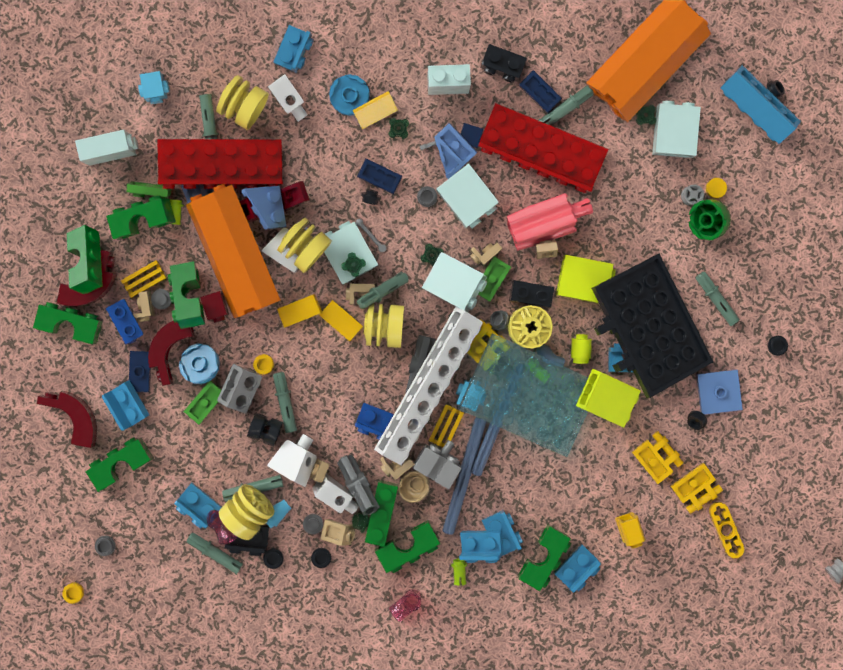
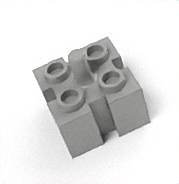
(438, 464)

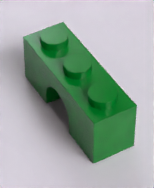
(124, 222)
(87, 273)
(183, 279)
(85, 327)
(103, 472)
(380, 520)
(393, 557)
(538, 574)

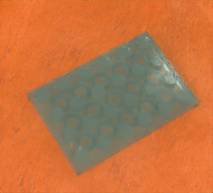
(526, 395)

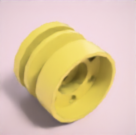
(238, 100)
(304, 245)
(523, 316)
(384, 325)
(246, 512)

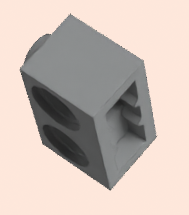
(239, 388)

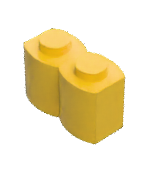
(630, 530)

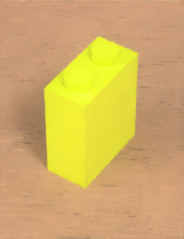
(580, 275)
(608, 398)

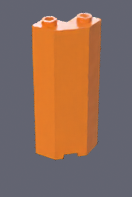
(649, 57)
(232, 251)

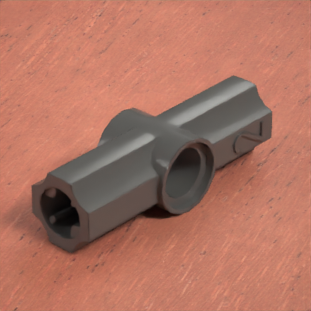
(423, 347)
(358, 484)

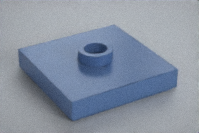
(719, 392)

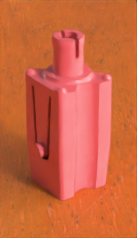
(546, 220)

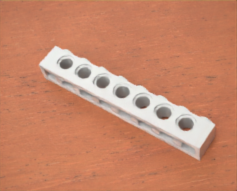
(427, 375)

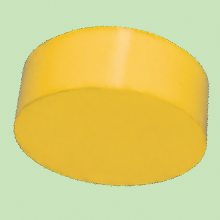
(716, 188)
(263, 364)
(73, 593)

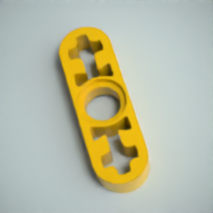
(734, 533)

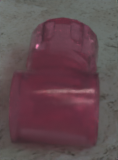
(223, 534)
(398, 612)

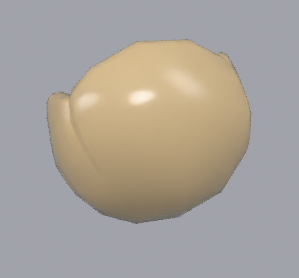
(414, 486)

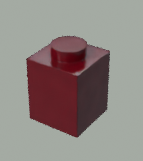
(215, 306)

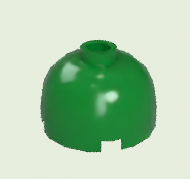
(709, 219)

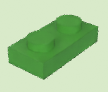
(141, 189)
(495, 275)
(203, 402)

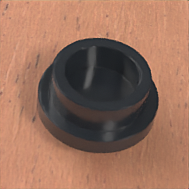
(776, 88)
(370, 197)
(777, 345)
(696, 420)
(321, 557)
(273, 558)

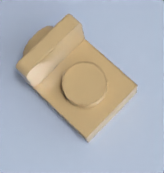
(546, 249)
(489, 252)
(362, 289)
(145, 304)
(394, 468)
(319, 470)
(337, 533)

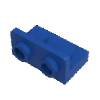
(125, 321)
(373, 420)

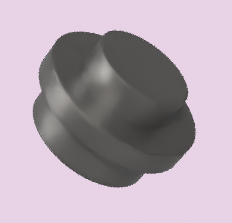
(427, 196)
(161, 299)
(499, 320)
(313, 524)
(105, 545)

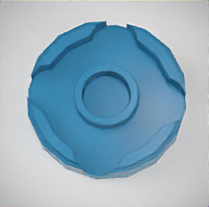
(343, 95)
(199, 363)

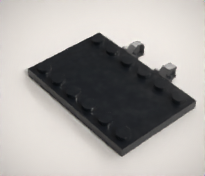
(651, 326)

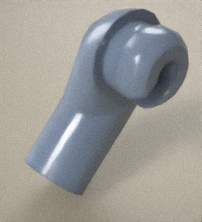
(546, 352)

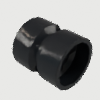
(257, 428)

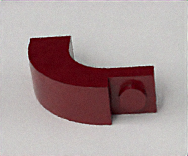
(291, 196)
(73, 298)
(161, 346)
(80, 413)

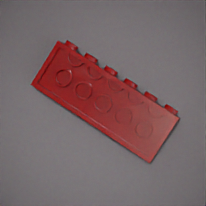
(542, 148)
(219, 162)

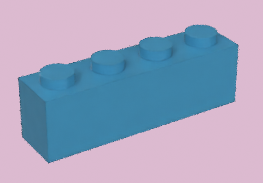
(760, 105)

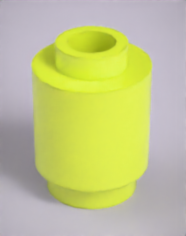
(581, 349)

